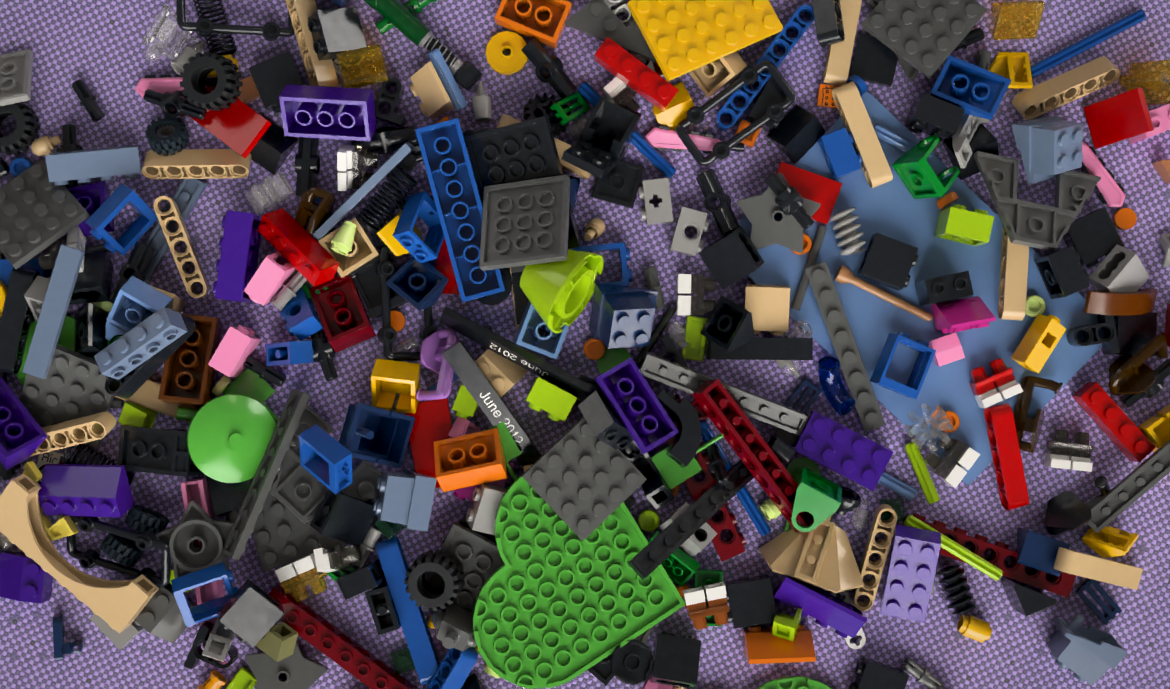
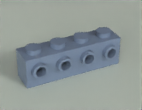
(93, 163)
(140, 343)

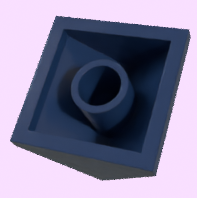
(418, 283)
(1038, 551)

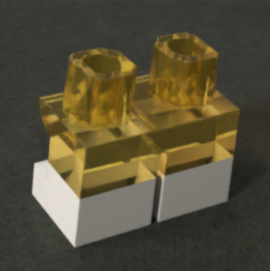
(299, 574)

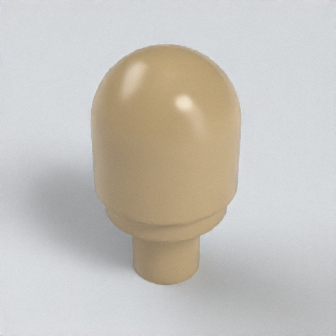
(45, 145)
(594, 229)

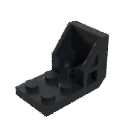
(603, 138)
(155, 451)

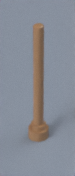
(844, 275)

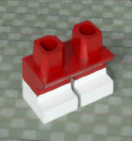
(993, 387)

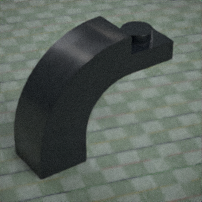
(688, 426)
(654, 487)

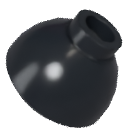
(849, 501)

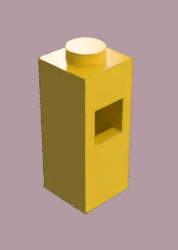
(1038, 342)

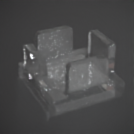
(167, 36)

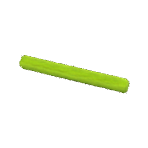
(958, 550)

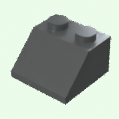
(163, 616)

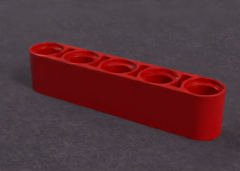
(1006, 456)

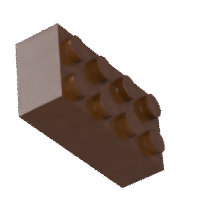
(186, 373)

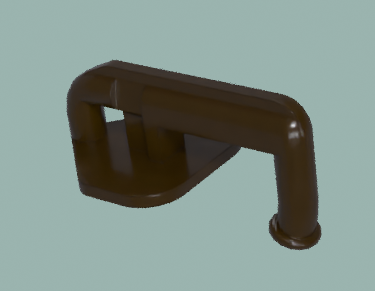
(318, 212)
(1130, 373)
(1022, 409)

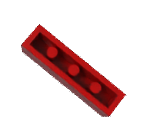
(635, 74)
(298, 247)
(1113, 422)

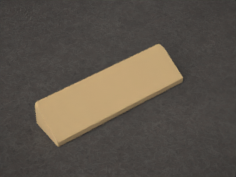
(148, 396)

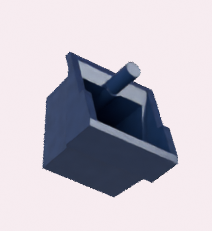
(622, 315)
(376, 434)

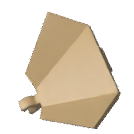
(815, 557)

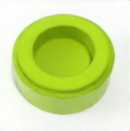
(648, 520)

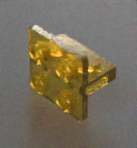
(1017, 19)
(362, 66)
(1152, 77)

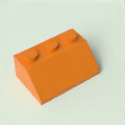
(469, 460)
(763, 647)

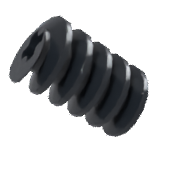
(957, 589)

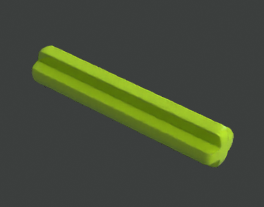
(922, 473)

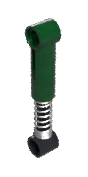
(416, 31)

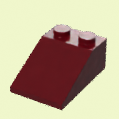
(342, 313)

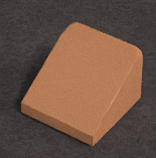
(248, 90)
(1163, 169)

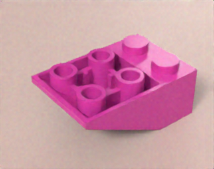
(961, 315)

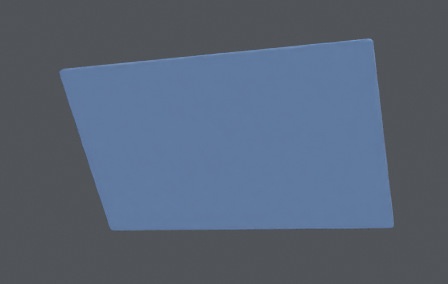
(896, 214)

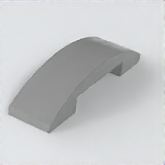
(963, 136)

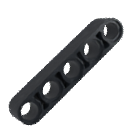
(828, 22)
(15, 320)
(764, 349)
(136, 378)

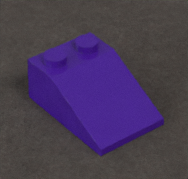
(23, 578)

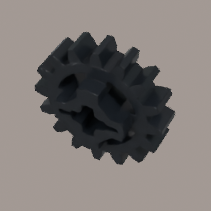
(540, 107)

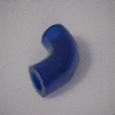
(833, 386)

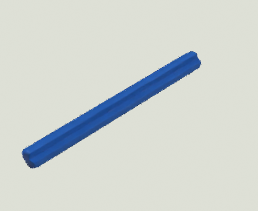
(1087, 42)
(637, 140)
(743, 495)

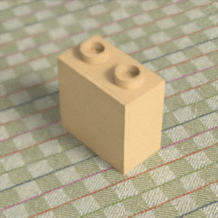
(768, 307)

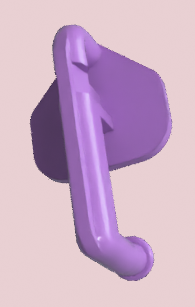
(433, 359)

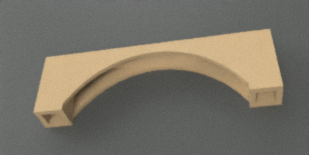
(22, 524)

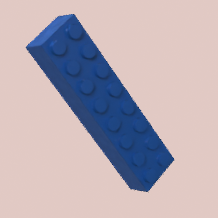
(457, 206)

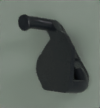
(1069, 512)

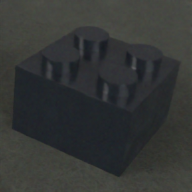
(934, 117)
(1062, 272)

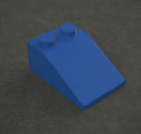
(970, 88)

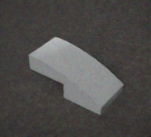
(218, 642)

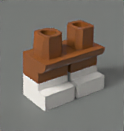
(716, 604)

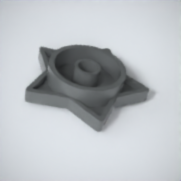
(768, 231)
(181, 539)
(299, 669)

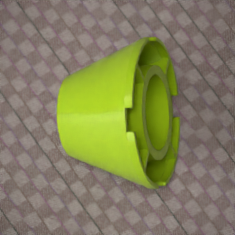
(562, 287)

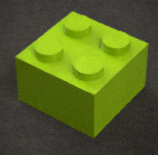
(964, 226)
(550, 399)

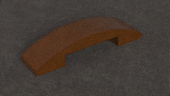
(1120, 303)

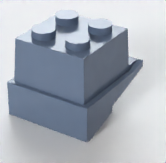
(1048, 146)
(405, 498)
(1084, 650)

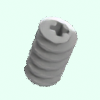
(848, 232)

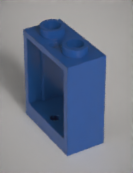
(420, 205)
(110, 209)
(624, 256)
(918, 373)
(325, 458)
(209, 609)

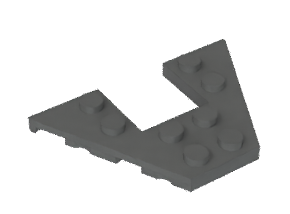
(600, 22)
(1032, 222)
(302, 491)

